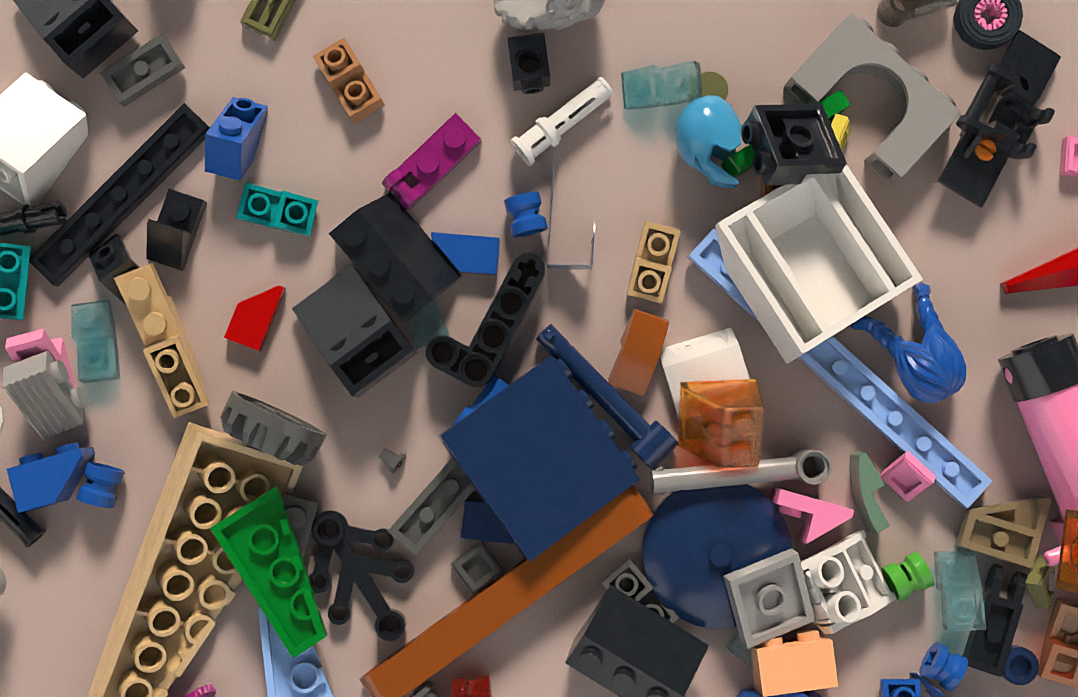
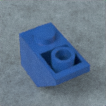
(234, 138)
(48, 480)

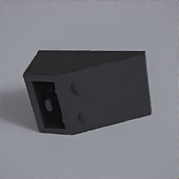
(79, 30)
(354, 332)

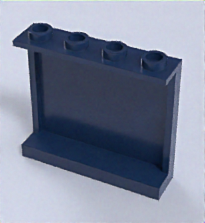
(540, 457)

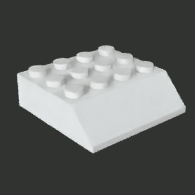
(813, 259)

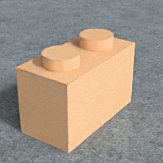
(794, 664)

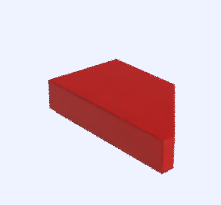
(254, 318)

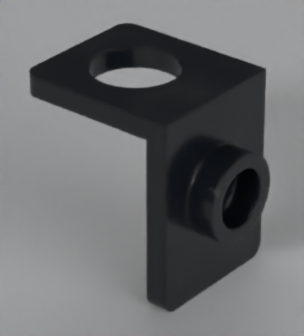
(111, 261)

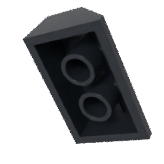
(395, 255)
(635, 650)

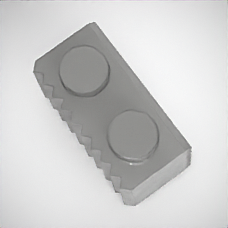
(45, 394)

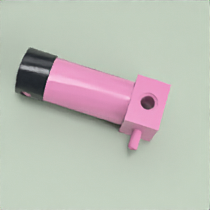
(1045, 386)

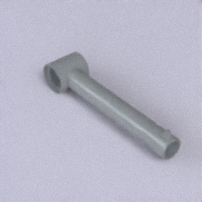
(768, 471)

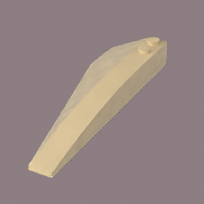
(181, 568)

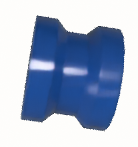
(943, 666)

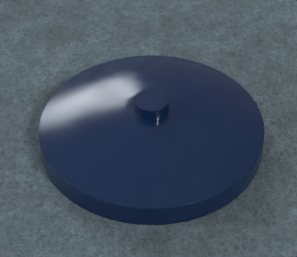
(703, 537)

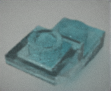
(661, 86)
(96, 341)
(960, 590)

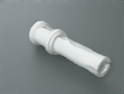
(548, 130)

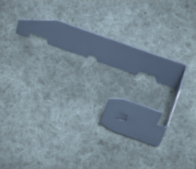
(568, 267)

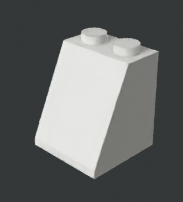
(36, 138)

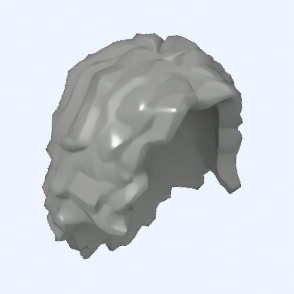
(546, 13)

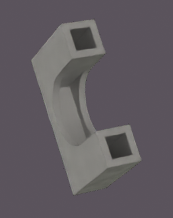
(921, 108)

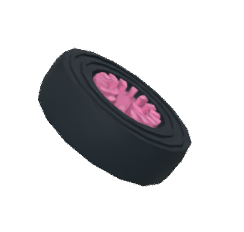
(974, 29)

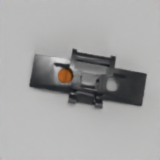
(988, 145)

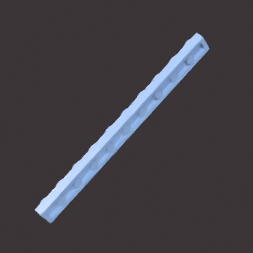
(868, 396)

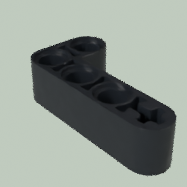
(494, 318)

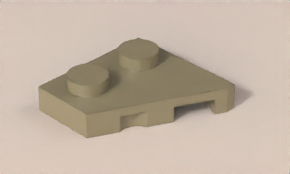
(1006, 529)

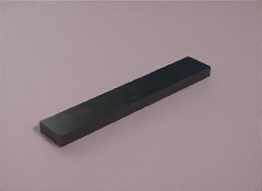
(120, 195)

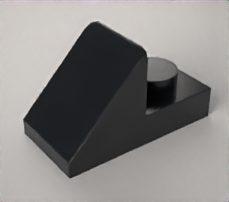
(175, 230)

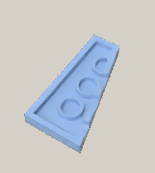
(288, 675)

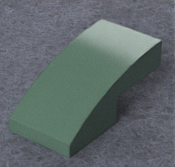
(865, 481)

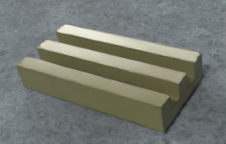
(261, 26)

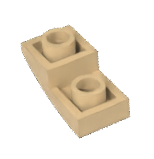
(653, 262)

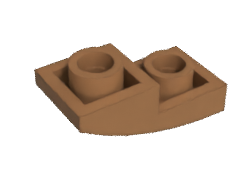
(349, 80)

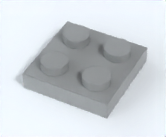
(769, 598)

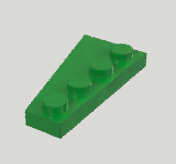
(271, 565)

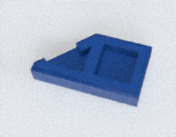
(469, 252)

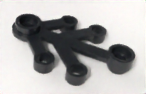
(356, 569)

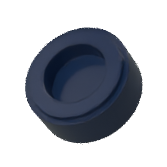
(1020, 666)

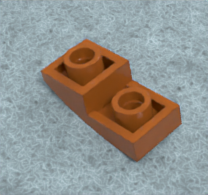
(639, 352)

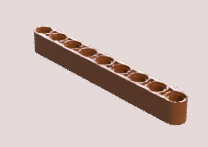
(505, 598)

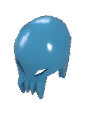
(707, 129)

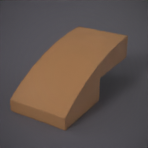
(1060, 645)

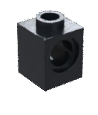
(524, 48)

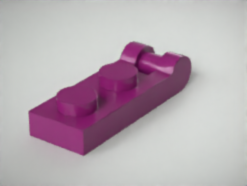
(432, 161)

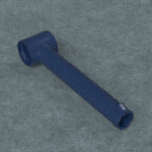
(651, 442)

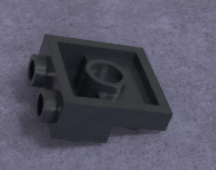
(792, 142)

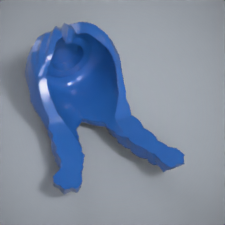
(926, 369)

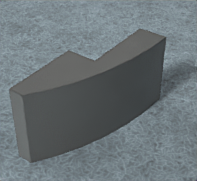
(635, 585)

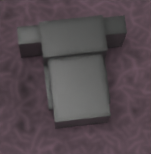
(392, 459)

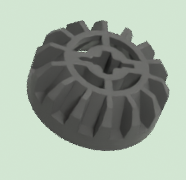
(271, 429)

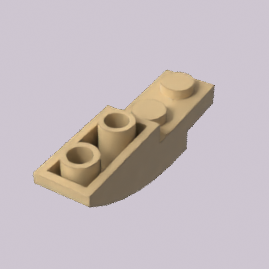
(164, 339)

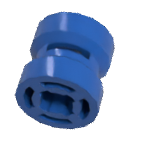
(524, 211)
(100, 486)

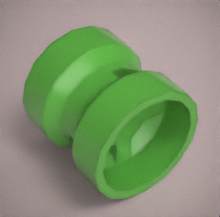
(908, 576)

